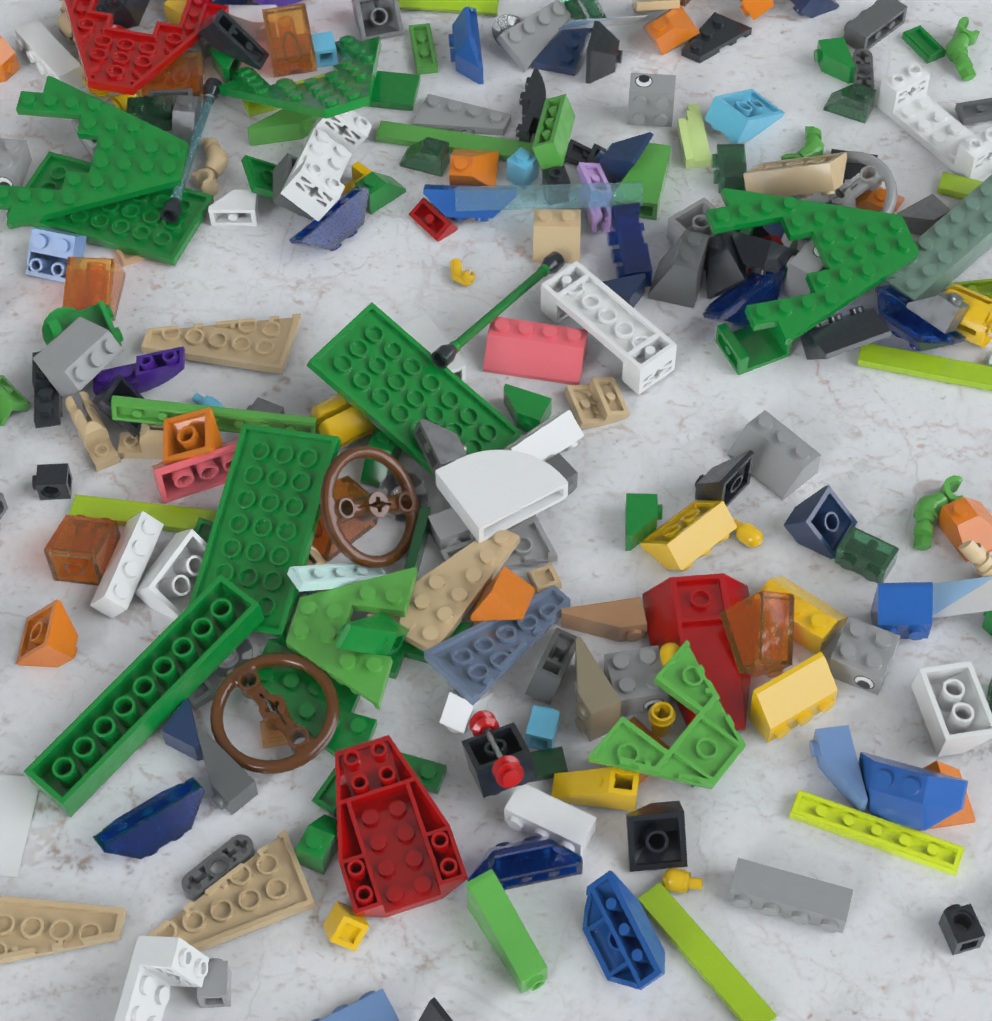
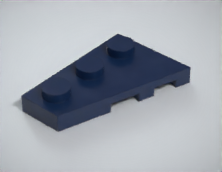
(563, 52)

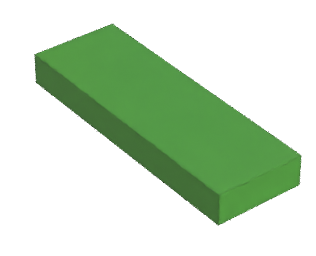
(423, 49)

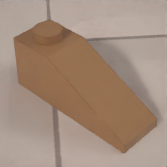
(610, 620)

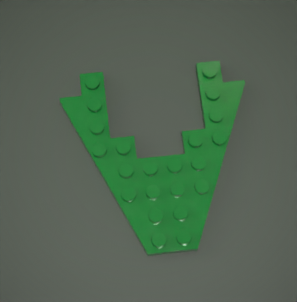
(334, 94)
(127, 160)
(853, 244)
(309, 706)

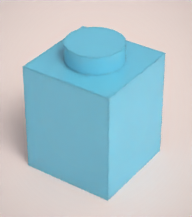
(324, 49)
(522, 167)
(542, 728)

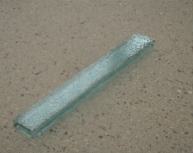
(547, 196)

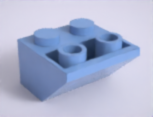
(50, 252)

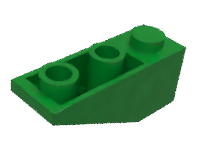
(372, 635)

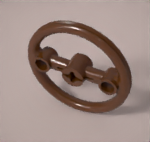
(345, 508)
(302, 752)

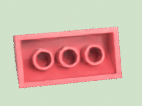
(535, 350)
(195, 473)

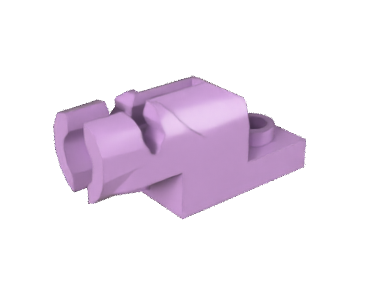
(594, 174)

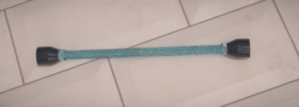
(172, 208)

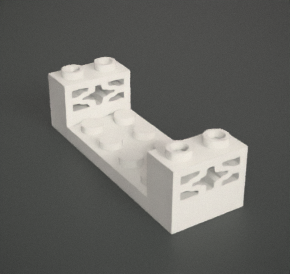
(906, 103)
(318, 169)
(612, 321)
(154, 968)

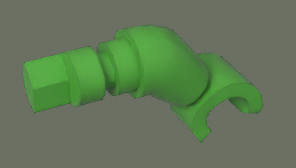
(957, 49)
(811, 147)
(928, 509)

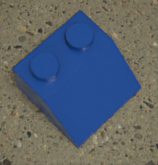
(904, 609)

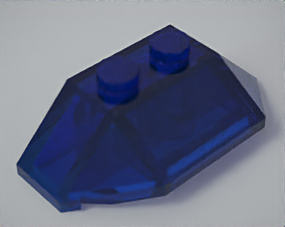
(337, 224)
(731, 305)
(910, 326)
(153, 822)
(529, 862)

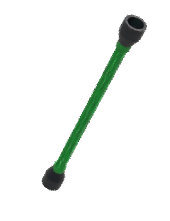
(446, 353)

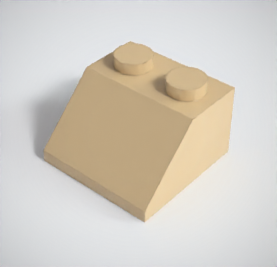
(558, 232)

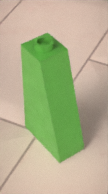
(652, 171)
(505, 931)

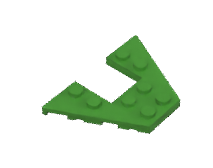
(324, 613)
(700, 752)

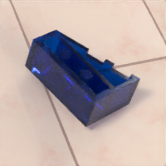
(628, 243)

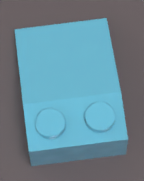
(742, 115)

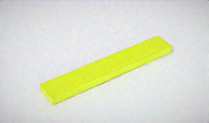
(877, 832)

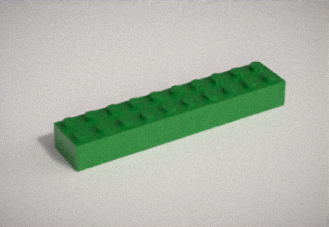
(144, 695)

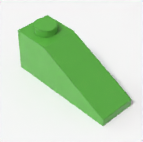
(281, 127)

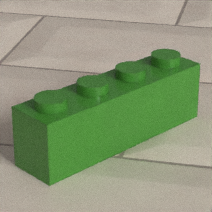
(553, 132)

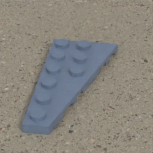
(489, 649)

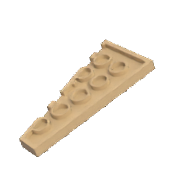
(231, 343)
(452, 588)
(244, 899)
(48, 927)

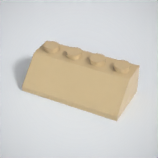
(798, 176)

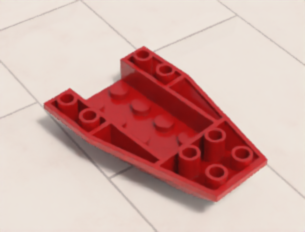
(690, 611)
(391, 833)

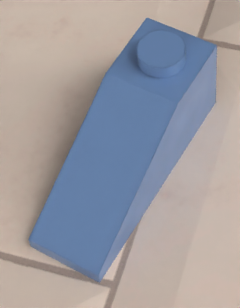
(839, 763)

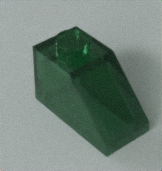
(584, 9)
(852, 102)
(427, 156)

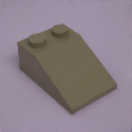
(596, 700)

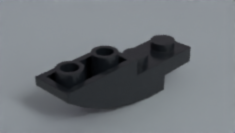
(532, 106)
(47, 400)

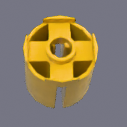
(977, 320)
(342, 420)

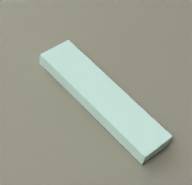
(330, 575)

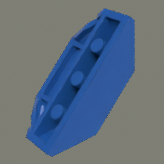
(467, 45)
(444, 199)
(909, 792)
(621, 934)

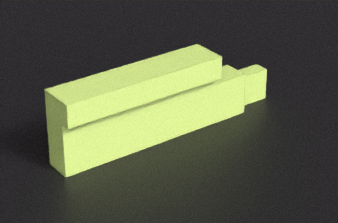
(693, 139)

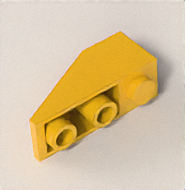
(598, 788)

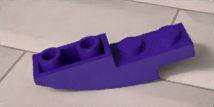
(148, 371)

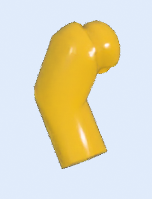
(460, 276)

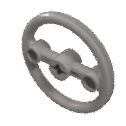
(875, 168)

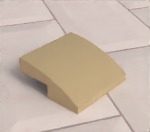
(654, 5)
(596, 403)

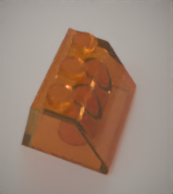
(182, 73)

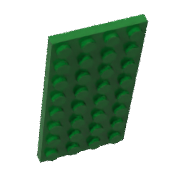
(126, 225)
(397, 385)
(268, 518)

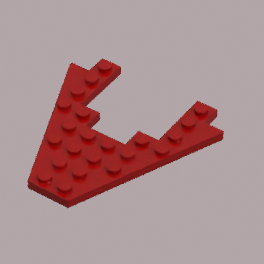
(129, 59)

